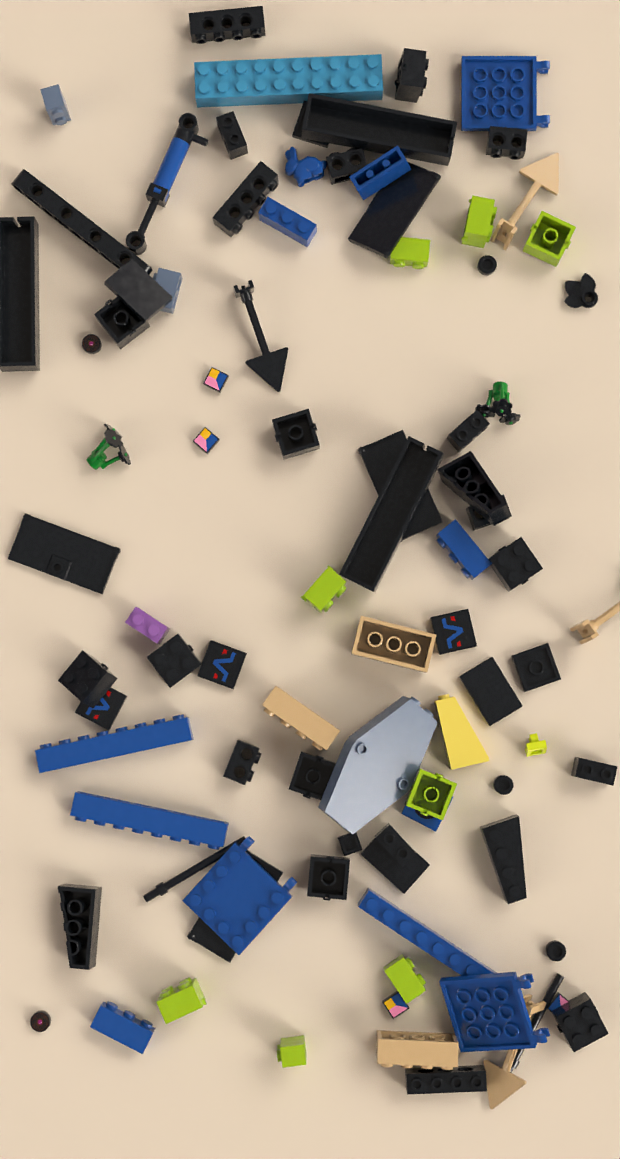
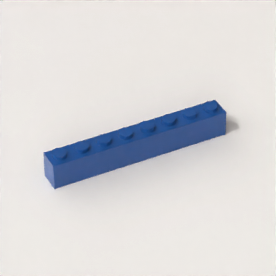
(114, 744)
(149, 819)
(421, 935)

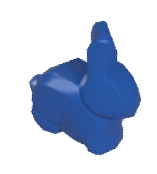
(304, 170)

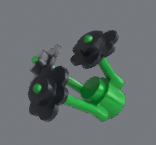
(500, 406)

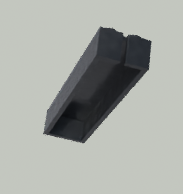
(378, 129)
(19, 294)
(392, 514)

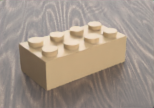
(393, 644)
(301, 718)
(417, 1049)

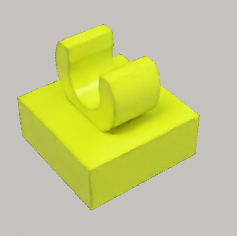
(535, 746)

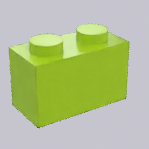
(411, 252)
(404, 978)
(292, 1051)

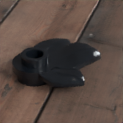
(579, 290)

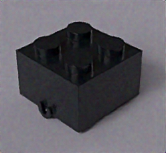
(411, 75)
(120, 322)
(296, 434)
(515, 564)
(174, 660)
(87, 679)
(311, 775)
(328, 877)
(579, 1022)

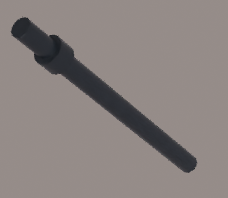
(163, 888)
(538, 1016)

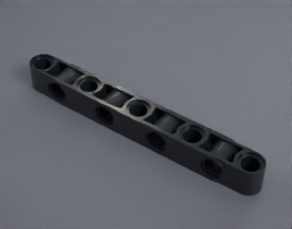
(78, 223)

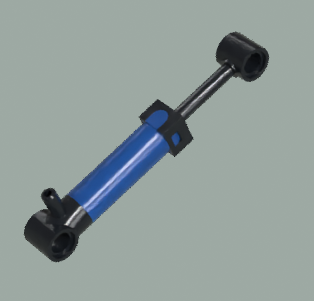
(159, 190)

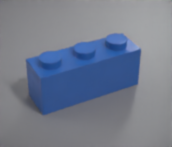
(380, 172)
(287, 222)
(463, 550)
(123, 1027)

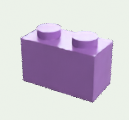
(147, 625)

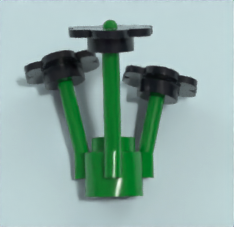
(98, 457)

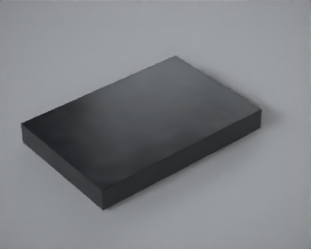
(138, 290)
(490, 691)
(400, 876)

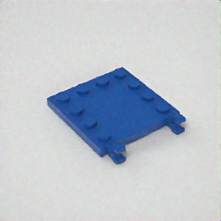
(501, 92)
(238, 897)
(491, 1012)

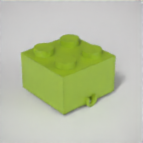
(479, 217)
(549, 238)
(324, 590)
(430, 794)
(180, 1000)

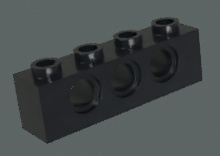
(233, 17)
(259, 175)
(438, 1080)

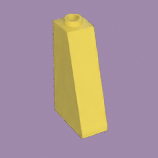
(458, 736)

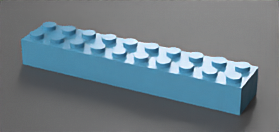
(287, 80)

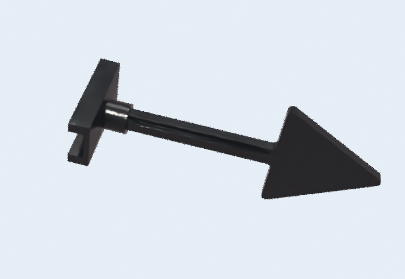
(269, 365)

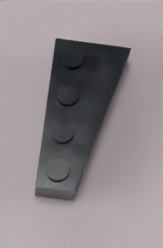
(474, 486)
(506, 855)
(81, 923)

